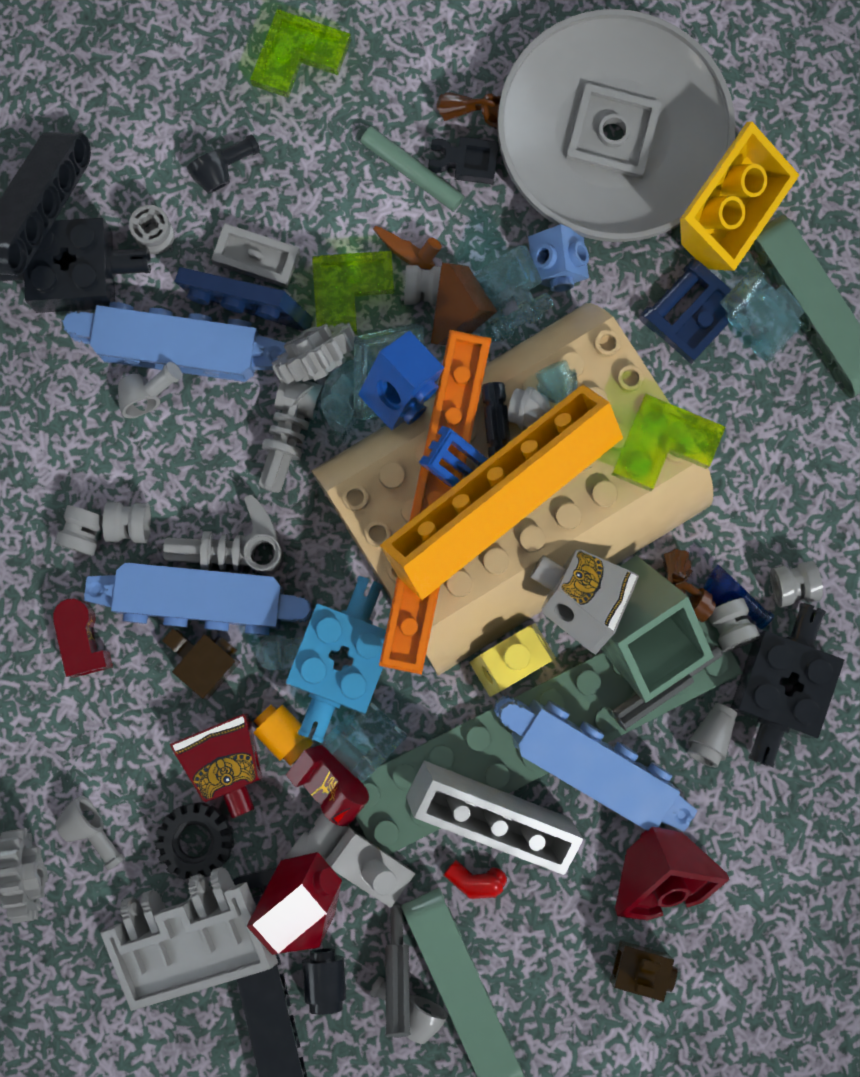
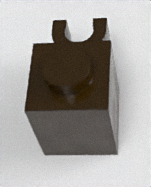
(203, 664)
(643, 971)

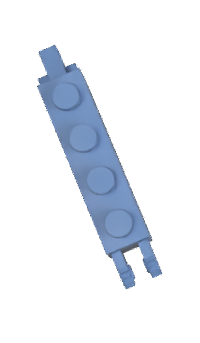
(158, 337)
(196, 596)
(594, 766)

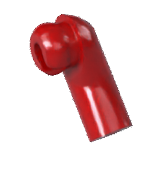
(478, 885)

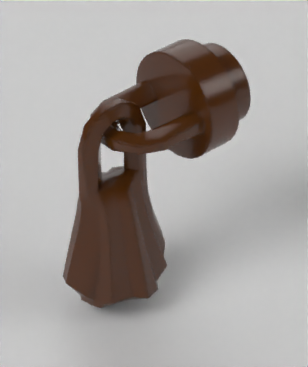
(455, 105)
(679, 571)

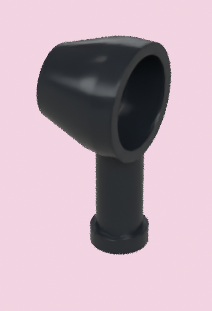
(212, 168)

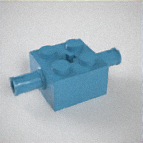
(315, 672)

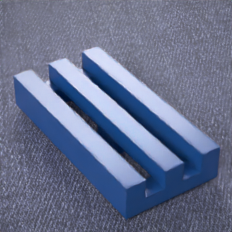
(440, 451)

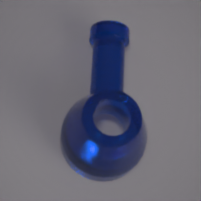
(726, 588)

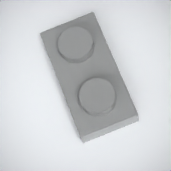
(255, 255)

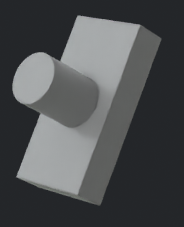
(369, 867)

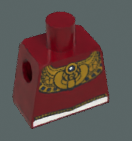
(222, 762)

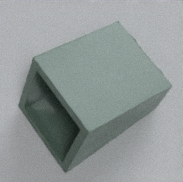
(657, 635)

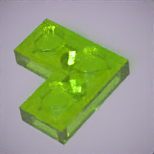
(294, 42)
(342, 278)
(662, 430)

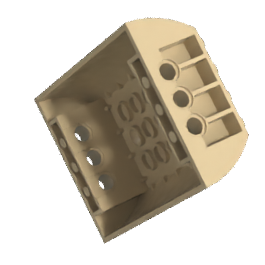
(595, 512)

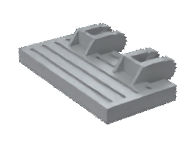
(177, 951)

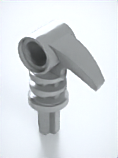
(297, 402)
(225, 552)

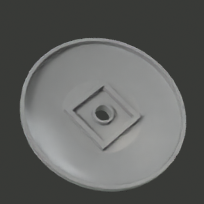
(622, 73)

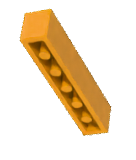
(502, 491)

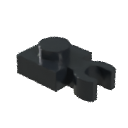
(473, 159)

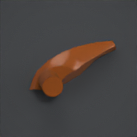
(408, 252)

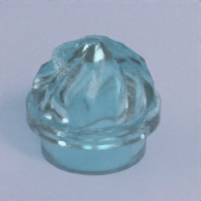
(556, 381)

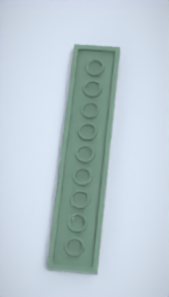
(485, 747)

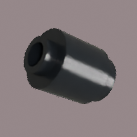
(324, 981)

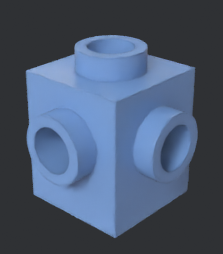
(559, 257)

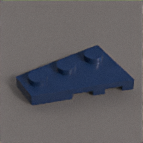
(243, 297)

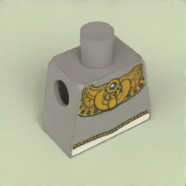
(585, 596)

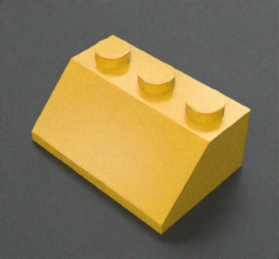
(736, 201)

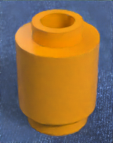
(278, 732)

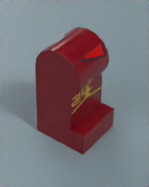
(76, 639)
(330, 784)

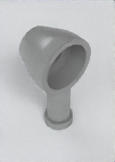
(136, 388)
(74, 827)
(422, 1024)

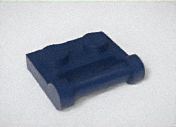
(700, 322)

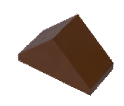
(459, 303)

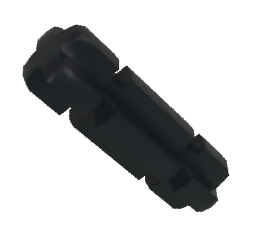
(495, 416)

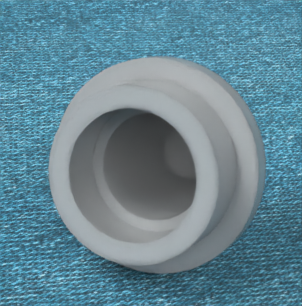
(527, 407)

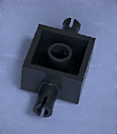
(91, 275)
(808, 670)

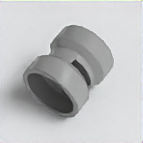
(158, 235)
(421, 285)
(126, 522)
(79, 530)
(796, 584)
(733, 625)

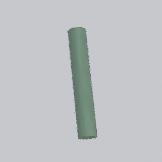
(412, 169)

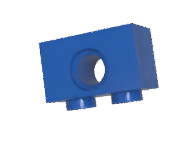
(401, 381)

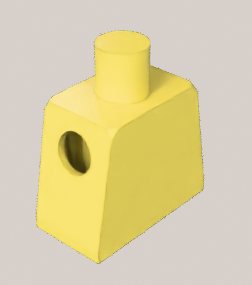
(512, 659)

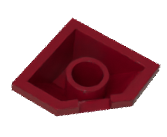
(663, 872)
(296, 905)

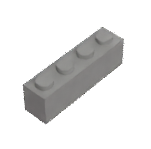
(493, 818)

